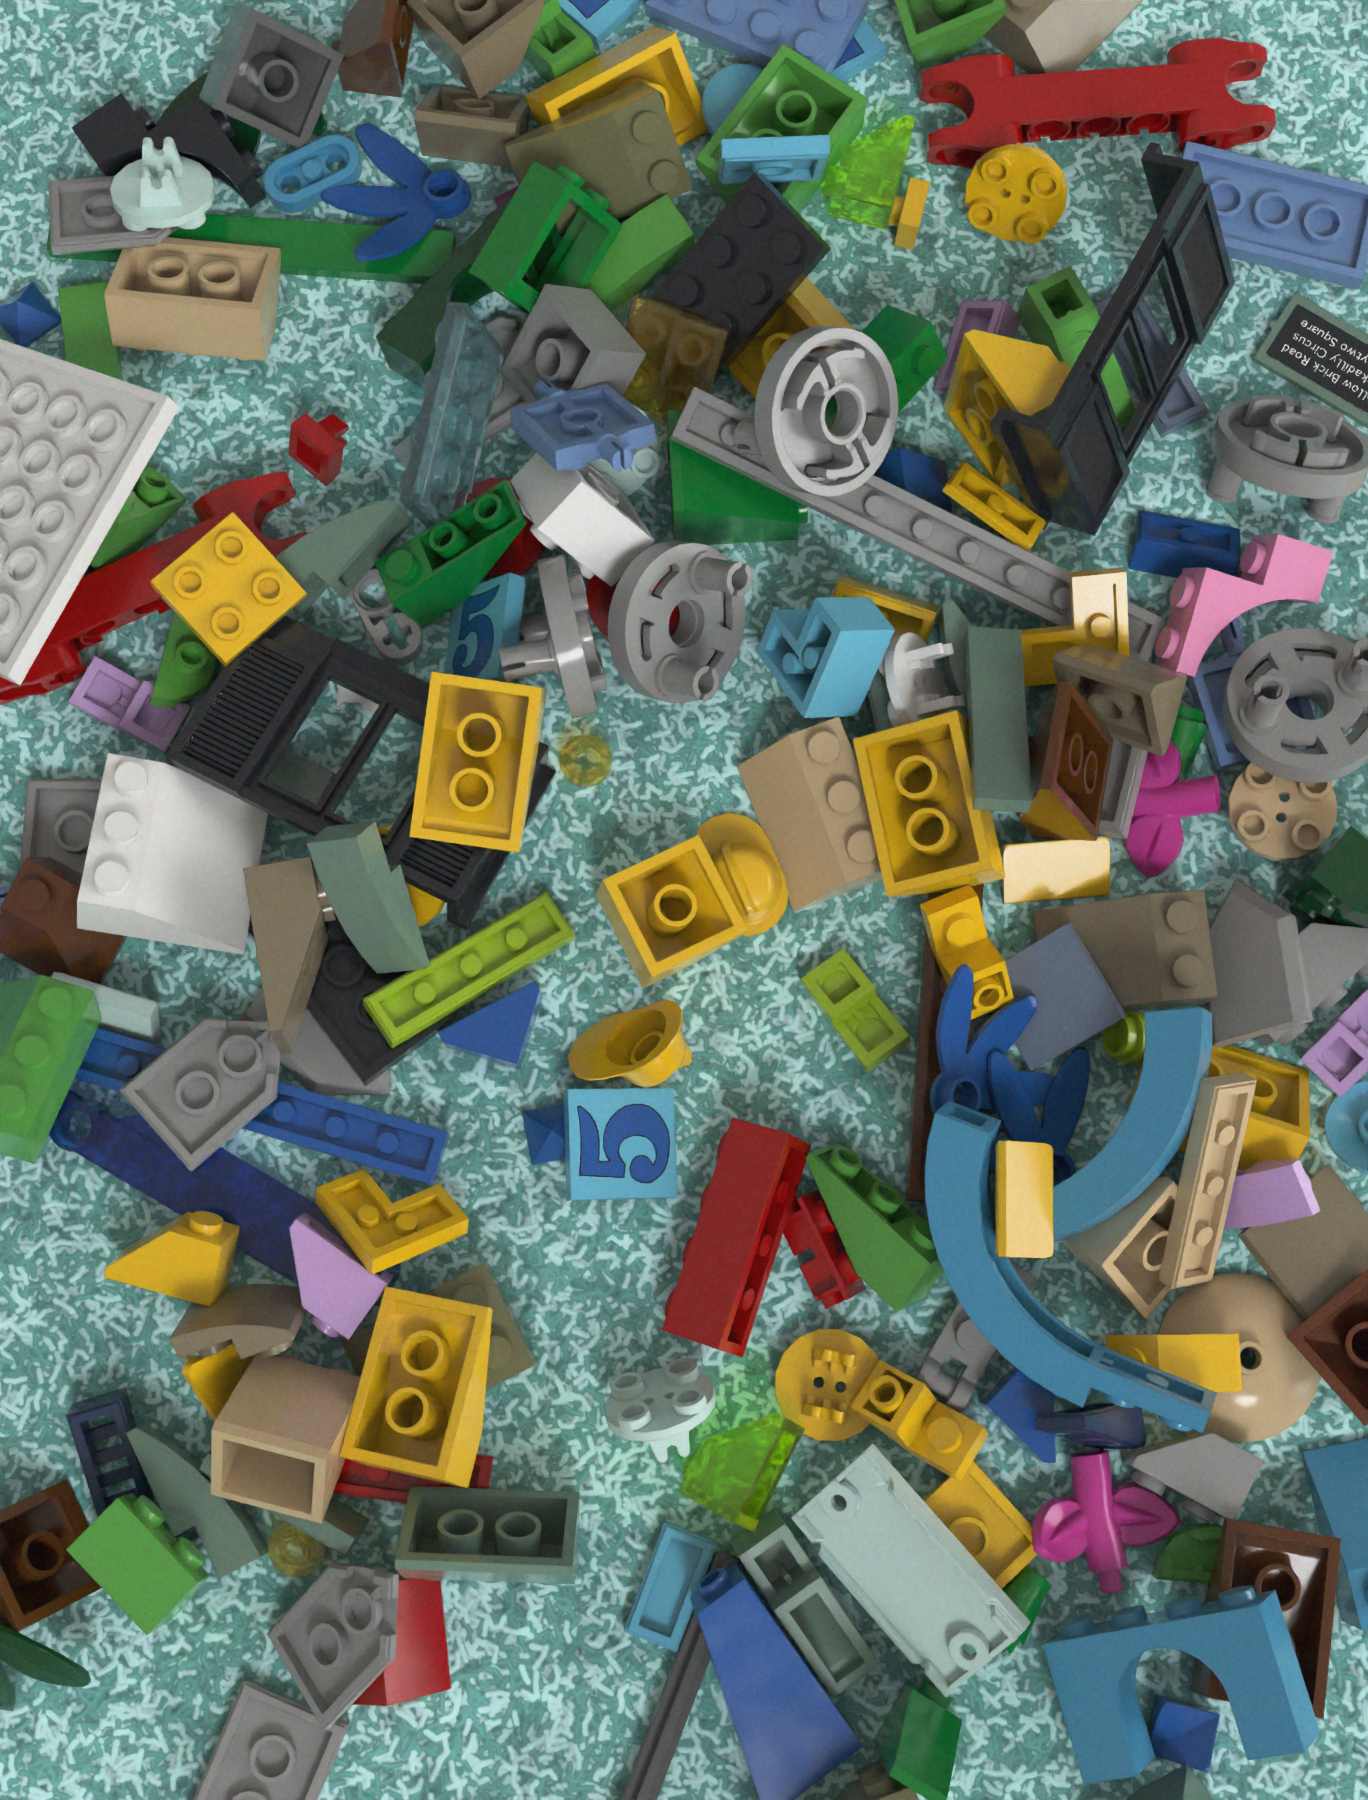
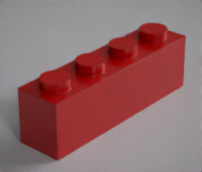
(736, 1236)

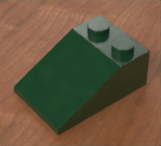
(1333, 884)

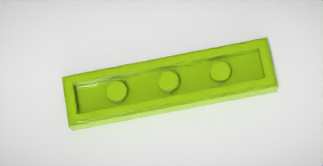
(468, 969)

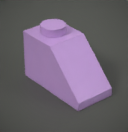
(332, 1278)

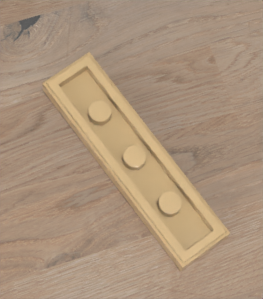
(1207, 1179)

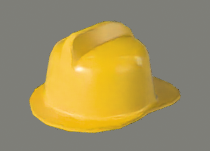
(747, 869)
(634, 1044)

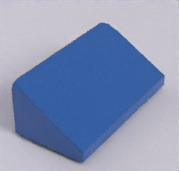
(1170, 543)

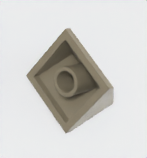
(470, 129)
(1127, 695)

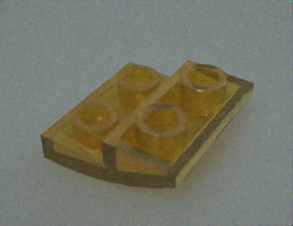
(679, 355)

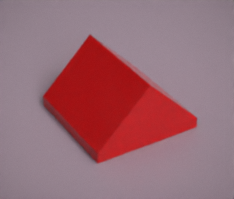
(421, 1648)

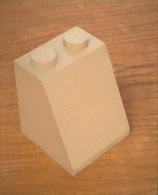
(283, 1436)

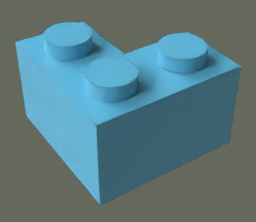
(826, 653)

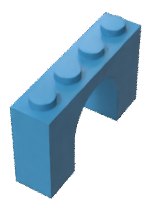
(1236, 1637)

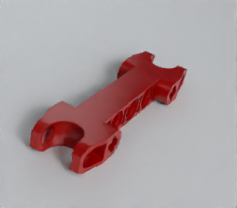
(1176, 97)
(124, 589)

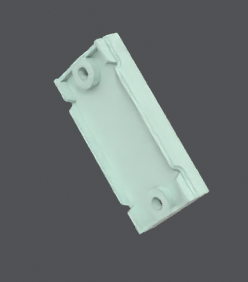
(910, 1571)

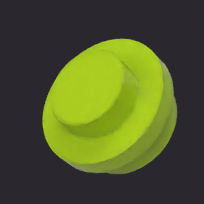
(1126, 1038)

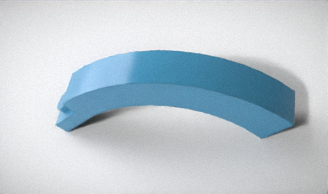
(1152, 1130)

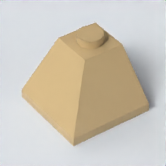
(1130, 1247)

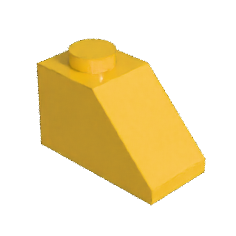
(181, 1259)
(1198, 1358)

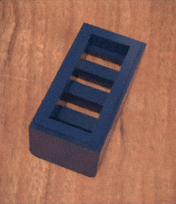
(1097, 1426)
(84, 1438)

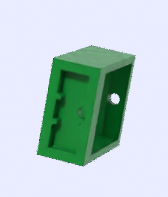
(528, 224)

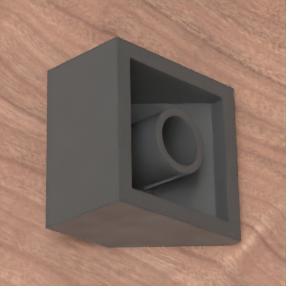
(270, 76)

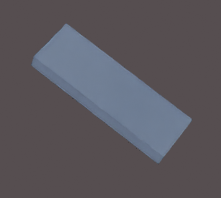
(1183, 401)

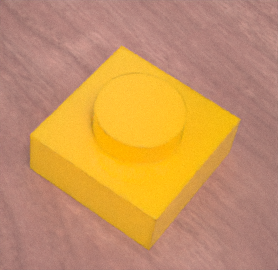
(907, 213)

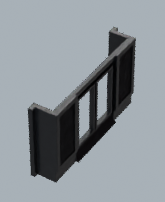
(1077, 455)
(260, 708)

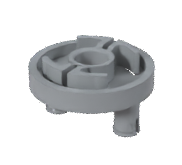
(792, 405)
(1289, 450)
(709, 629)
(559, 639)
(1308, 666)

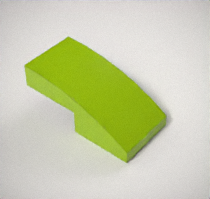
(855, 1010)

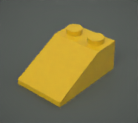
(477, 761)
(422, 1388)

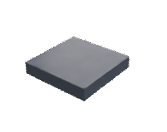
(1069, 993)

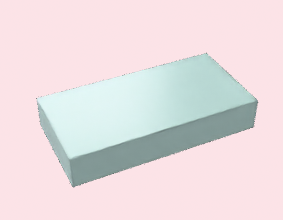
(122, 1011)

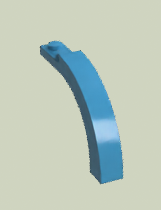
(1004, 1306)

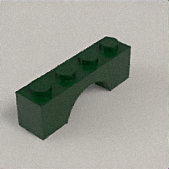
(410, 334)

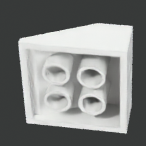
(169, 858)

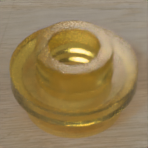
(585, 744)
(286, 1563)

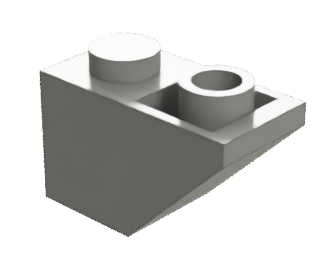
(1199, 1467)

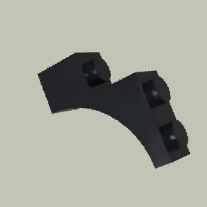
(116, 135)

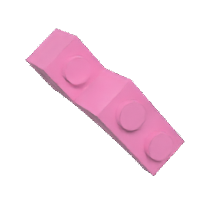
(1209, 600)

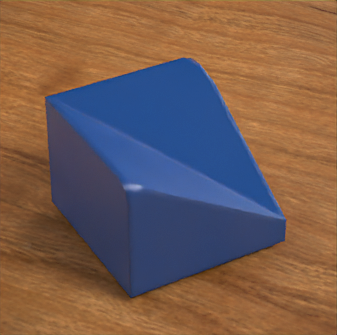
(1183, 1732)

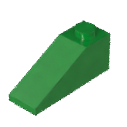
(920, 1740)

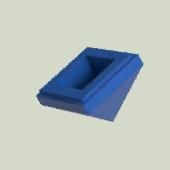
(27, 316)
(545, 1133)

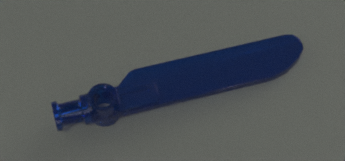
(218, 1185)

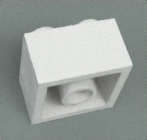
(583, 517)

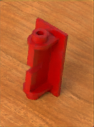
(831, 1272)

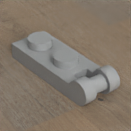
(965, 1344)

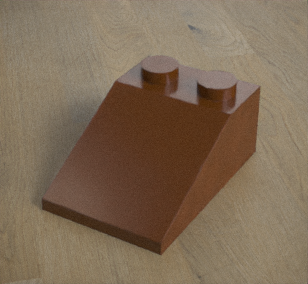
(1067, 768)
(1305, 1578)

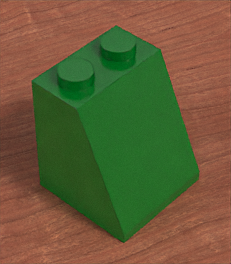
(722, 505)

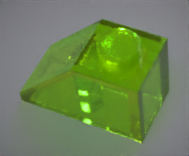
(870, 175)
(741, 1468)

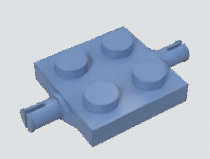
(582, 426)
(1208, 691)

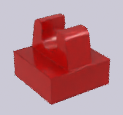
(318, 445)

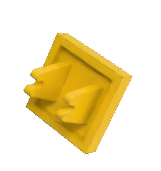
(228, 589)

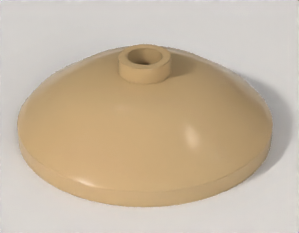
(1280, 1381)

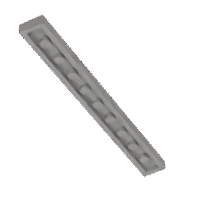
(912, 528)

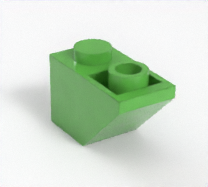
(142, 515)

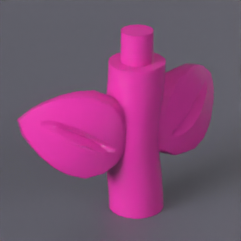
(1156, 827)
(1101, 1520)

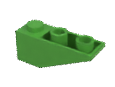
(1063, 316)
(879, 1231)

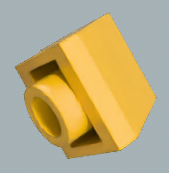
(959, 938)
(918, 1422)

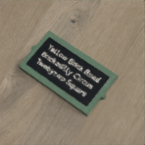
(1319, 356)

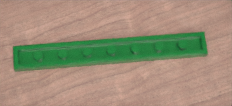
(313, 247)

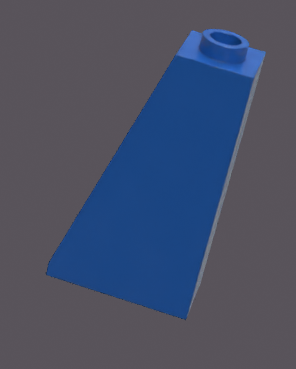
(774, 1699)

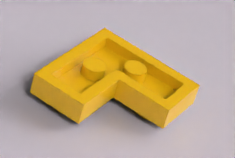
(1097, 618)
(387, 1231)

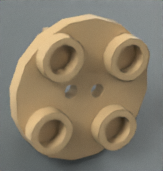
(1307, 814)

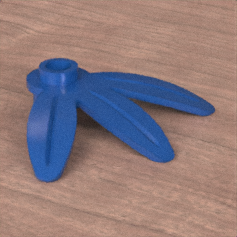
(420, 202)
(964, 1066)
(1060, 1109)

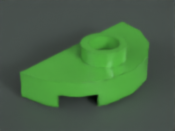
(184, 667)
(1188, 1554)

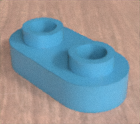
(311, 171)

